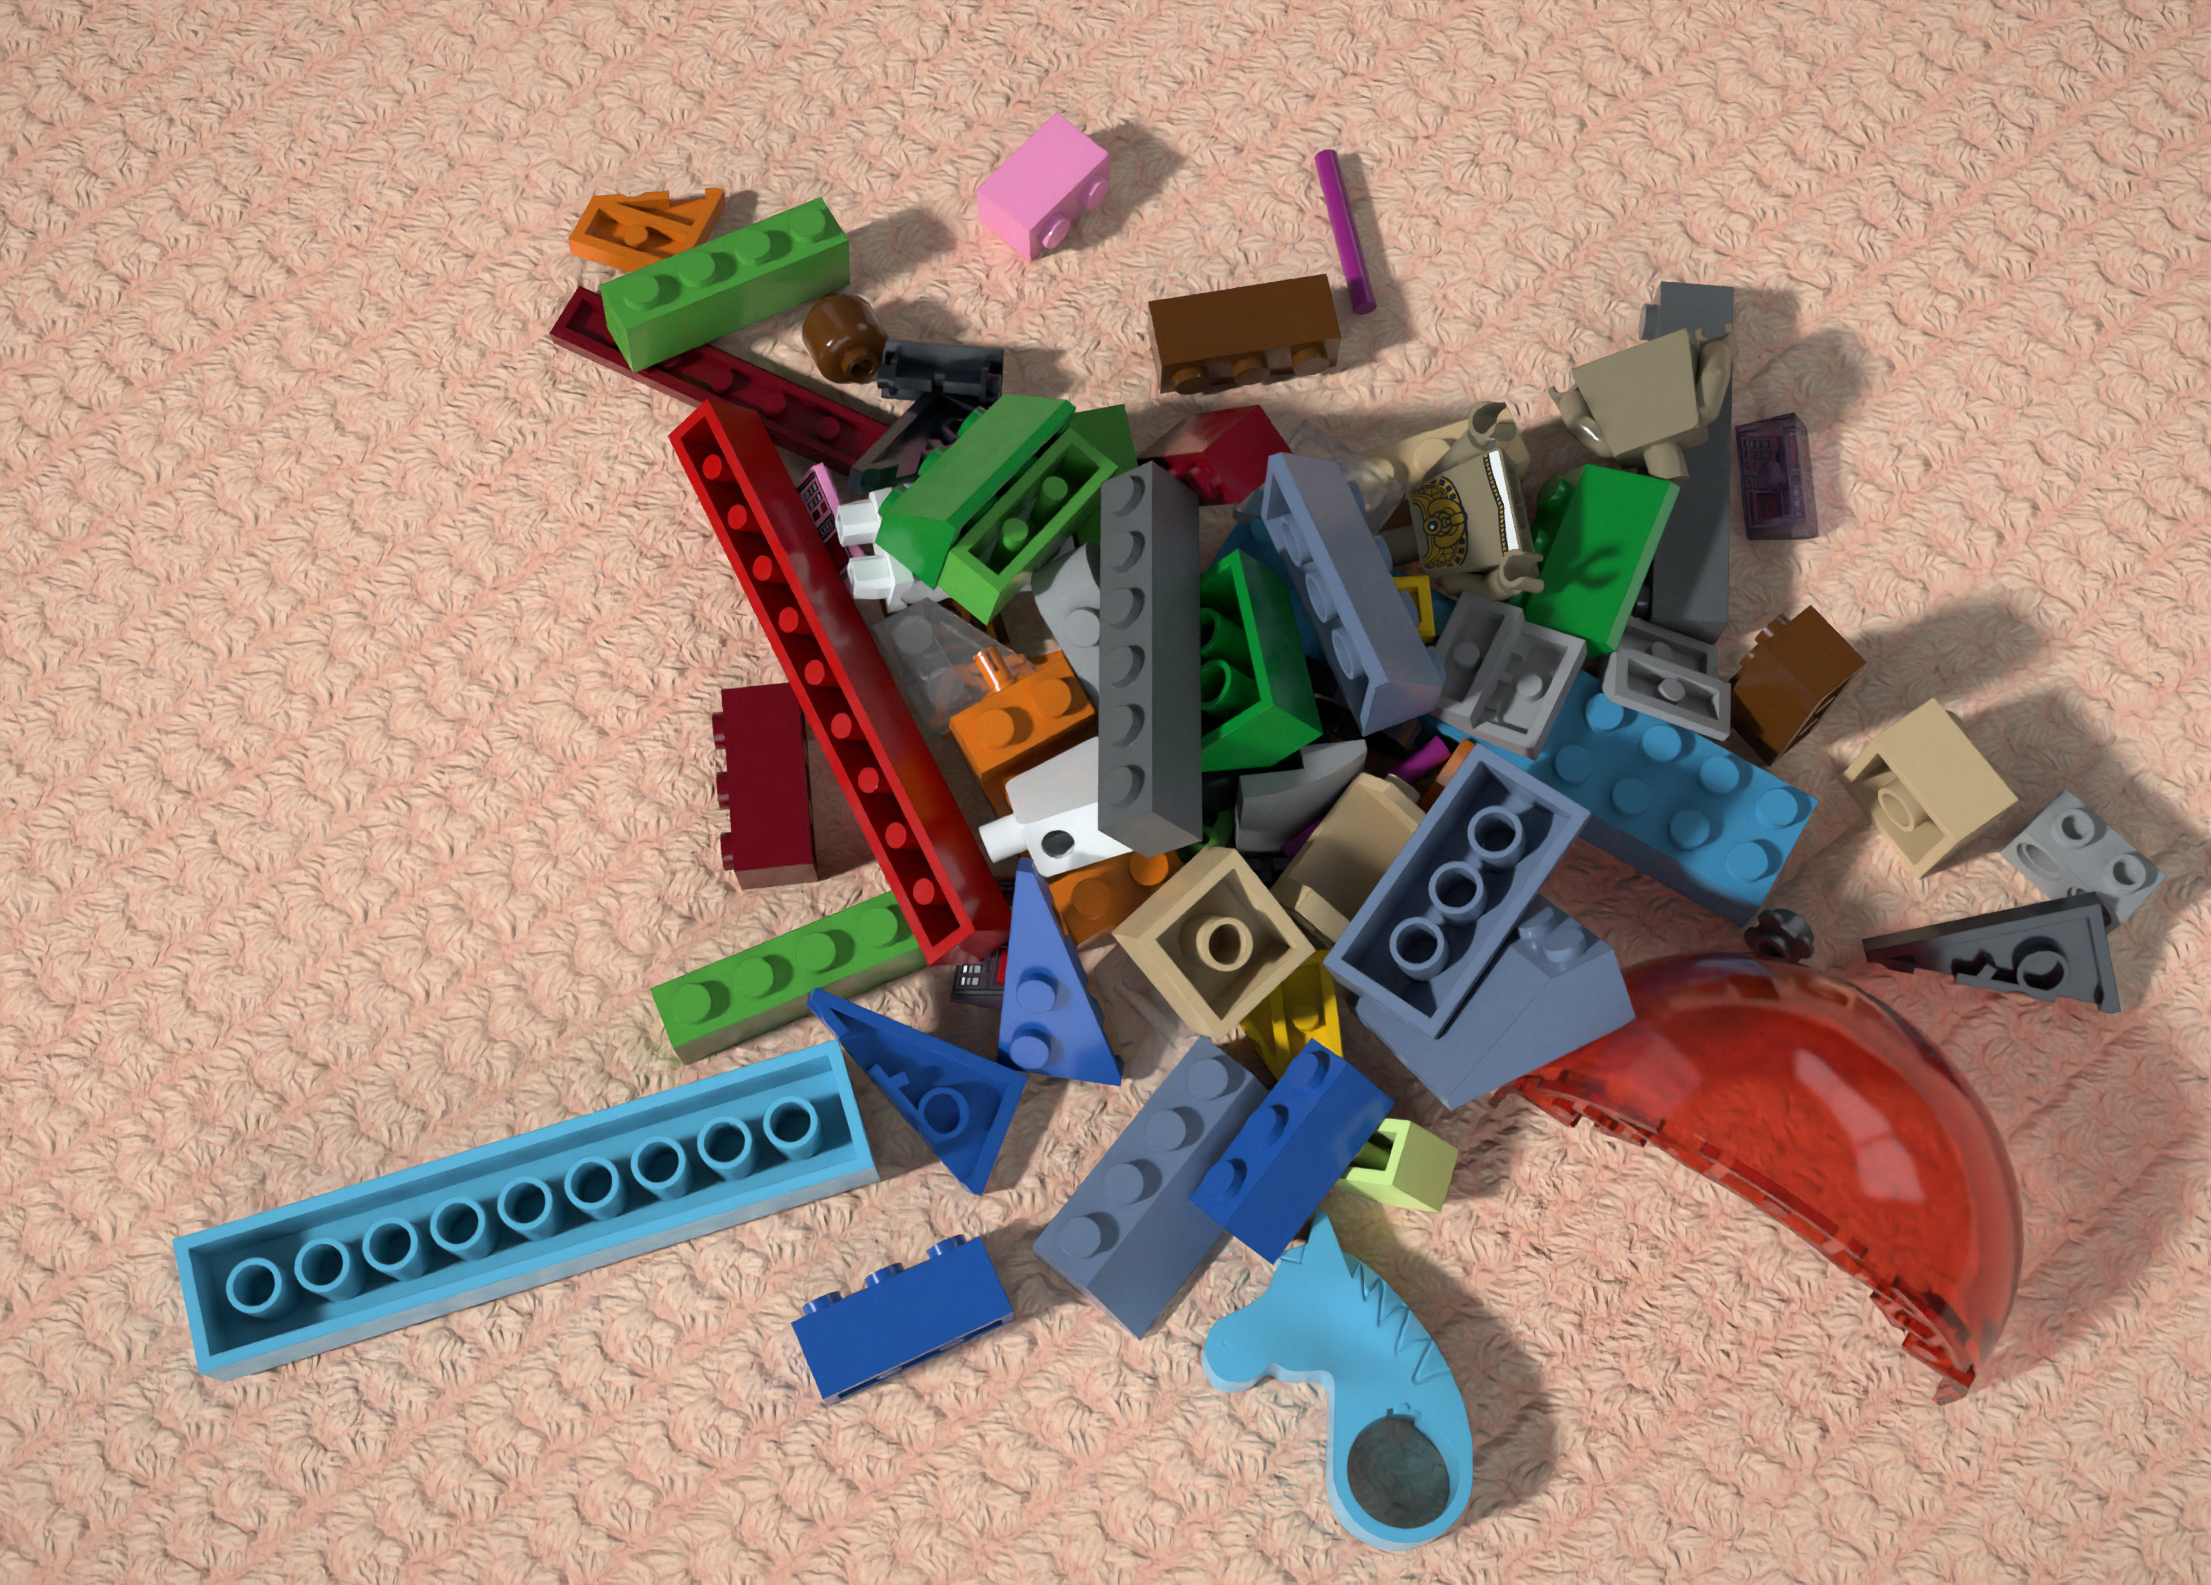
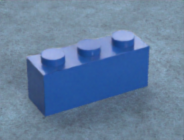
(1292, 1150)
(902, 1318)

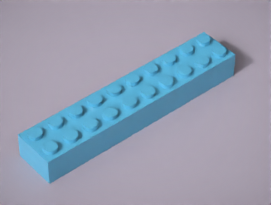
(522, 1212)

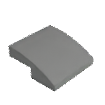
(1504, 674)
(1667, 678)
(1284, 803)

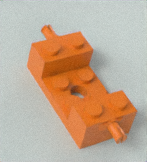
(1022, 726)

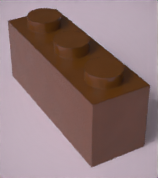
(1243, 334)
(1790, 682)

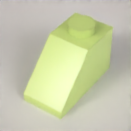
(1401, 1167)

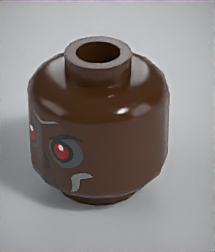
(844, 336)

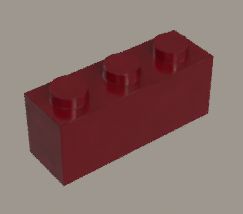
(1219, 453)
(765, 787)

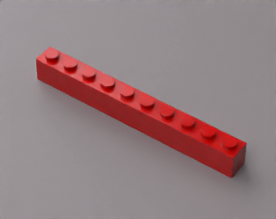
(843, 686)

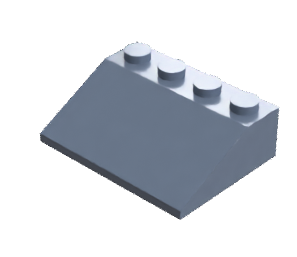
(1534, 1003)

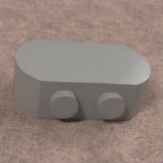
(1070, 604)

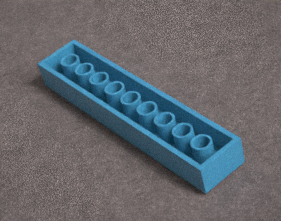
(1653, 788)

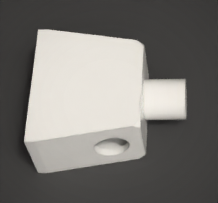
(1054, 815)

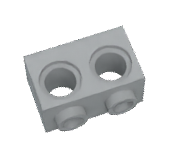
(2076, 852)

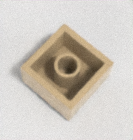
(1927, 787)
(1213, 941)

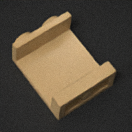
(1348, 854)

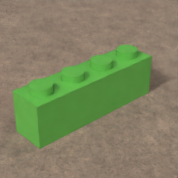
(726, 284)
(774, 979)

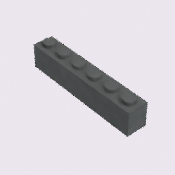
(1690, 568)
(1149, 663)

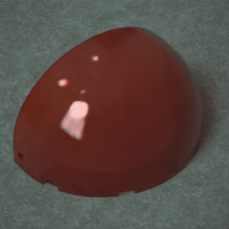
(1824, 1121)

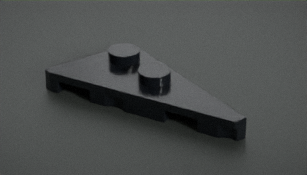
(908, 442)
(2031, 949)

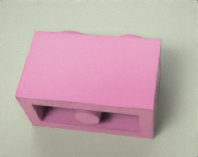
(1044, 187)

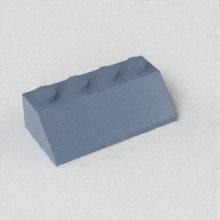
(1349, 592)
(1455, 891)
(1130, 1225)

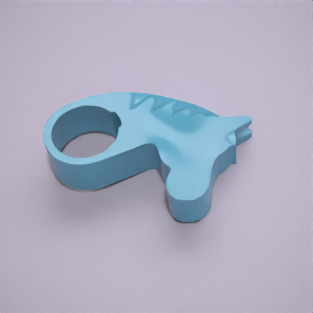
(1353, 1334)

